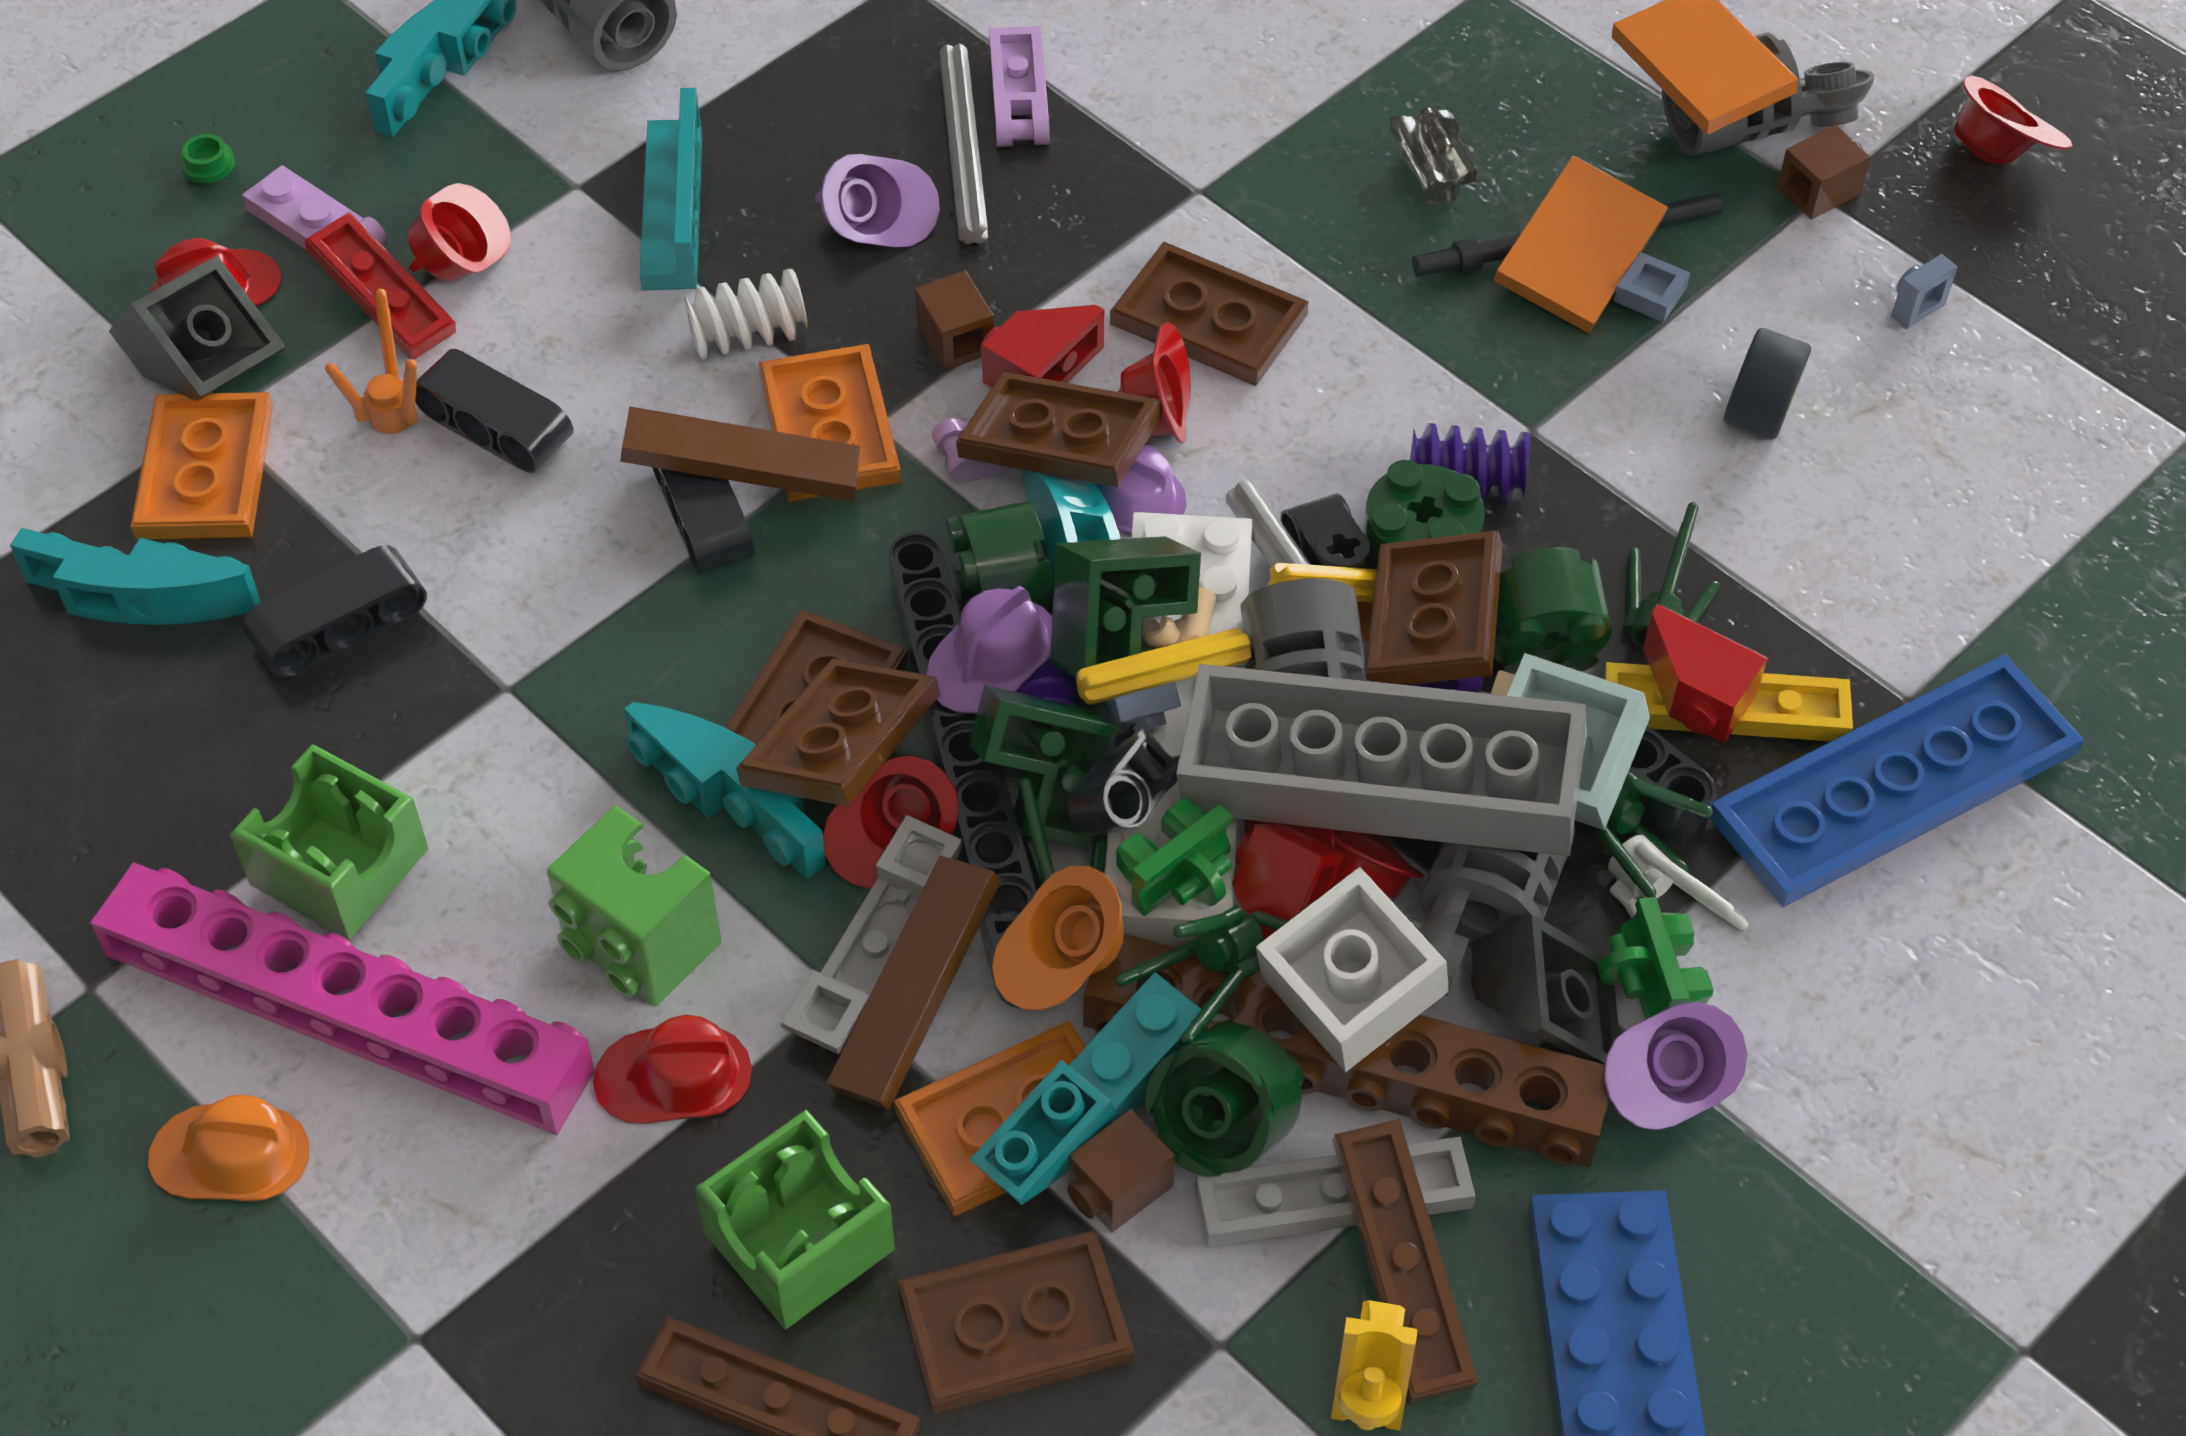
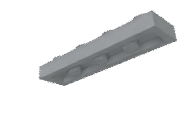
(1313, 1197)

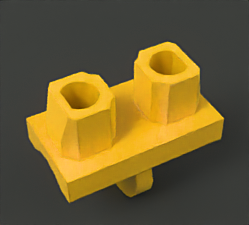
(1374, 1367)

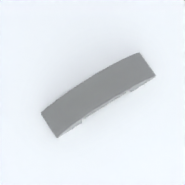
(835, 997)

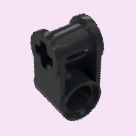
(1327, 532)
(1131, 773)

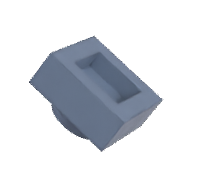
(1651, 287)
(1923, 290)
(1146, 703)

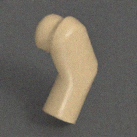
(1185, 628)

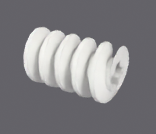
(746, 312)

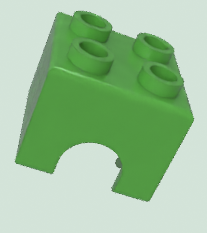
(334, 843)
(632, 924)
(795, 1219)

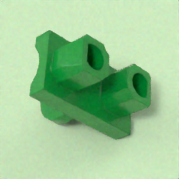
(1184, 866)
(1647, 963)

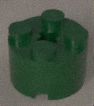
(1420, 504)
(1001, 551)
(1551, 610)
(1225, 1098)

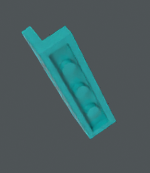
(672, 199)

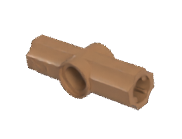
(30, 1063)

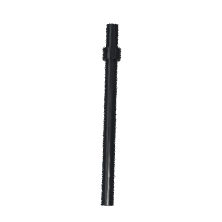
(1471, 254)

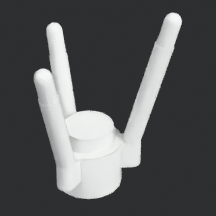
(1662, 874)

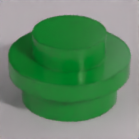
(206, 159)

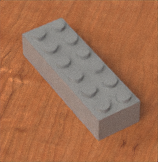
(1384, 758)

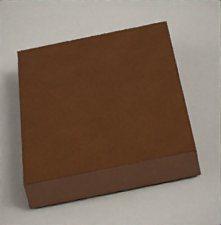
(1220, 313)
(1059, 429)
(1435, 609)
(798, 660)
(838, 732)
(1015, 1322)

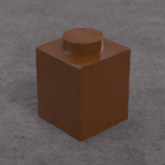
(1823, 171)
(953, 319)
(1120, 1171)

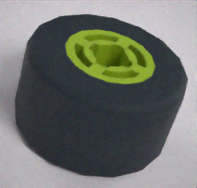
(1767, 383)

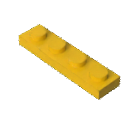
(1782, 708)

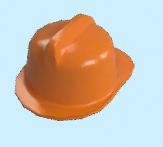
(1059, 939)
(229, 1151)

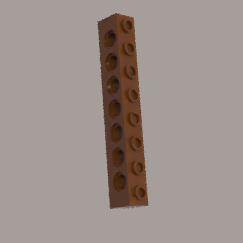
(1438, 1049)

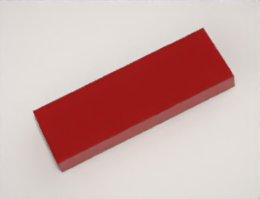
(363, 266)

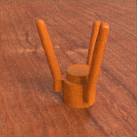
(387, 399)

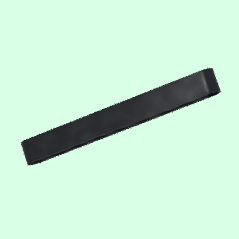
(926, 616)

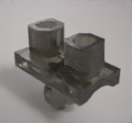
(1434, 153)

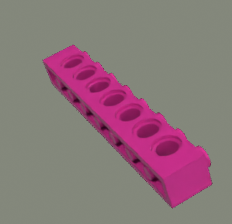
(540, 1090)

